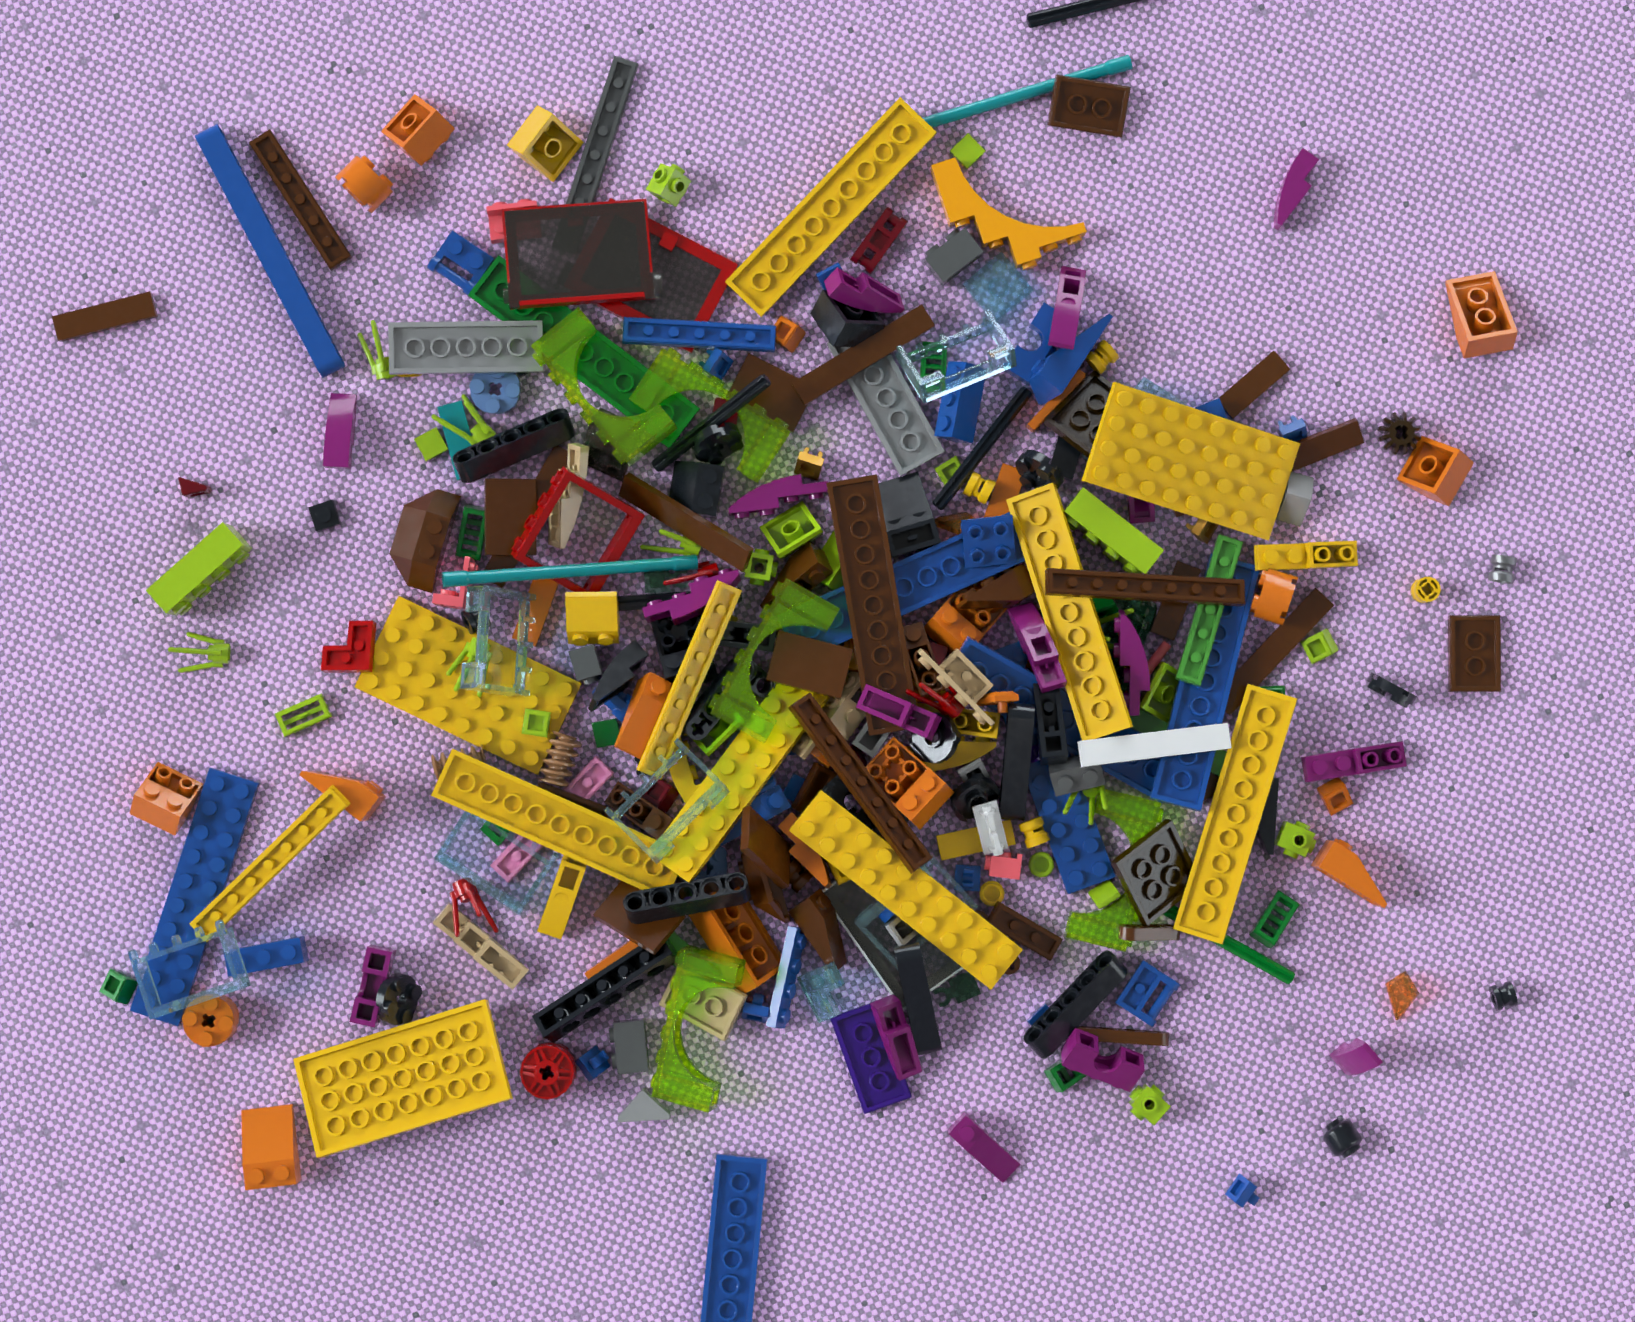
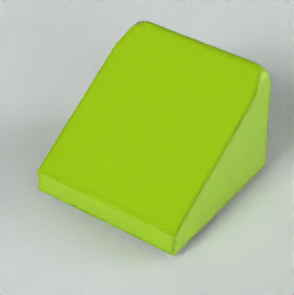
(1319, 646)
(1104, 894)

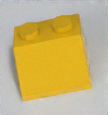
(545, 143)
(592, 618)

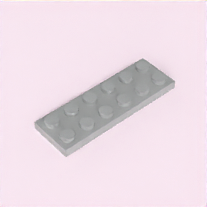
(463, 347)
(894, 414)

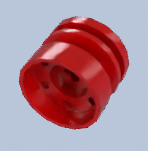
(562, 1065)

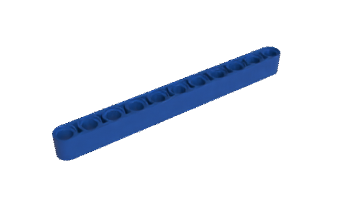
(270, 251)

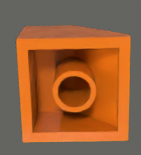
(418, 130)
(1435, 470)

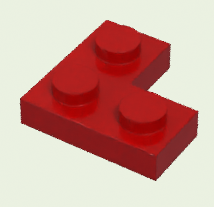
(356, 655)

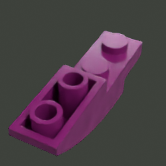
(1067, 307)
(766, 497)
(688, 606)
(1038, 646)
(1131, 654)
(1353, 761)

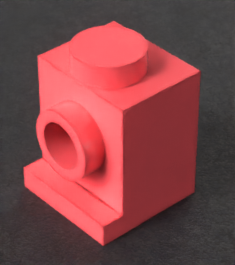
(1004, 865)

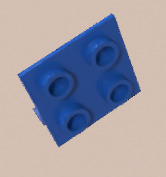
(988, 541)

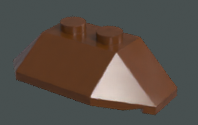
(424, 538)
(764, 891)

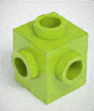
(669, 184)
(761, 556)
(1286, 837)
(1154, 1110)

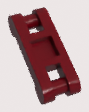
(879, 240)

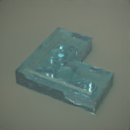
(817, 987)

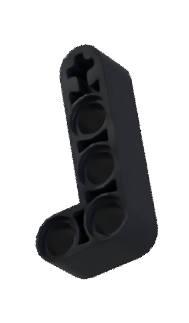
(699, 707)

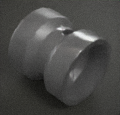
(1502, 563)

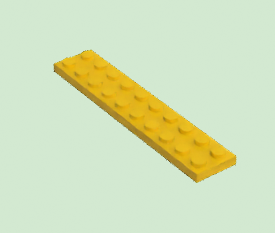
(831, 207)
(1070, 620)
(744, 771)
(1235, 814)
(548, 820)
(912, 897)

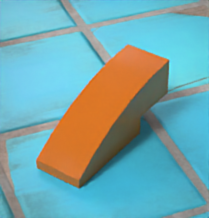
(805, 855)

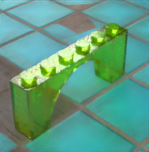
(672, 375)
(629, 435)
(791, 607)
(1135, 818)
(676, 1075)

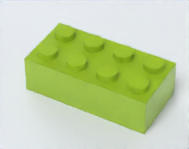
(1112, 533)
(199, 570)

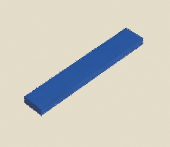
(699, 334)

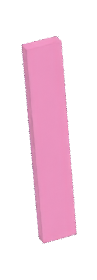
(585, 784)

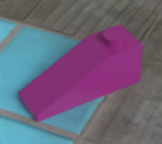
(983, 1147)

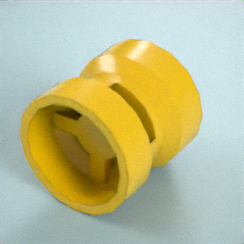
(1102, 357)
(974, 484)
(1420, 590)
(1037, 837)

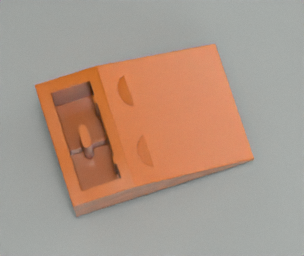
(953, 625)
(908, 782)

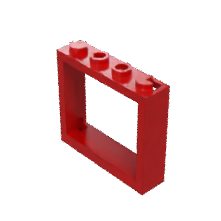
(546, 504)

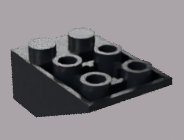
(907, 515)
(673, 643)

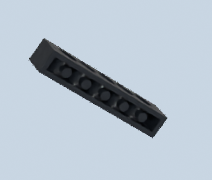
(602, 990)

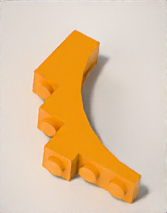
(1023, 239)

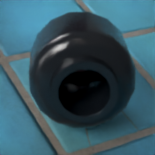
(1342, 1138)

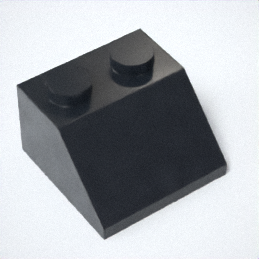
(844, 324)
(698, 486)

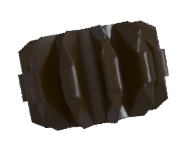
(1407, 436)

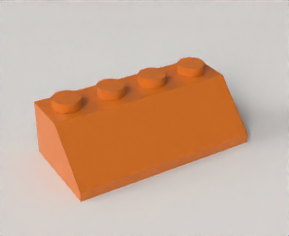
(742, 935)

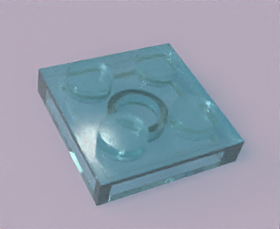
(998, 286)

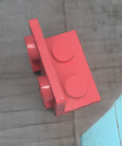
(452, 599)

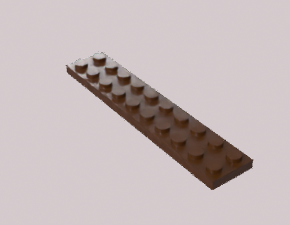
(870, 591)

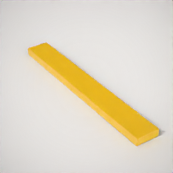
(690, 676)
(272, 860)

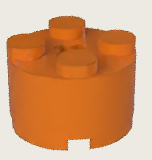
(364, 183)
(1274, 597)
(221, 1029)

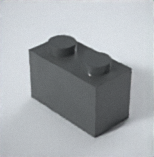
(953, 256)
(586, 664)
(1071, 777)
(630, 1046)

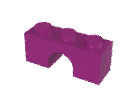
(375, 969)
(1119, 1070)

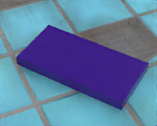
(868, 1060)

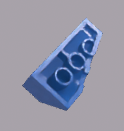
(1058, 369)

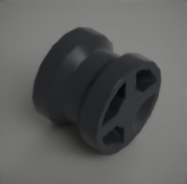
(471, 621)
(1503, 996)

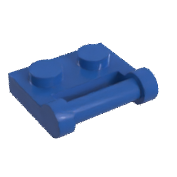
(464, 255)
(1141, 987)

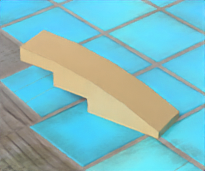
(566, 509)
(482, 947)

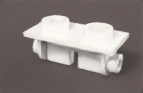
(990, 828)

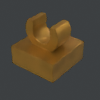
(809, 465)
(1202, 530)

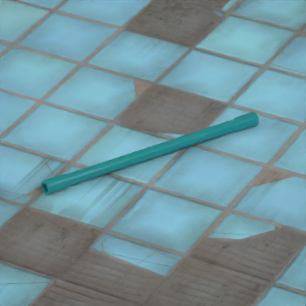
(1110, 67)
(464, 578)

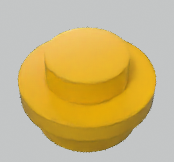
(991, 892)

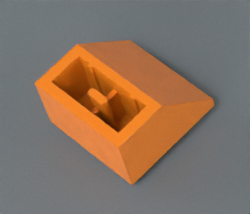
(165, 798)

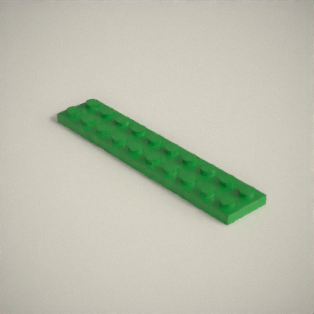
(602, 363)

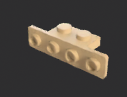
(963, 678)
(841, 712)

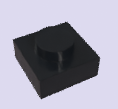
(324, 515)

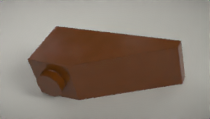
(820, 926)

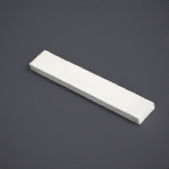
(1154, 745)

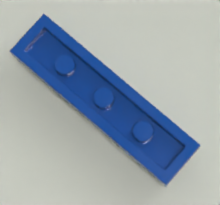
(786, 977)

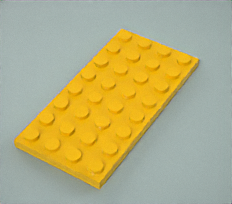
(1190, 461)
(411, 675)
(402, 1078)

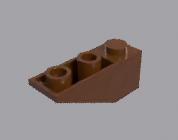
(805, 567)
(1004, 592)
(915, 639)
(641, 812)

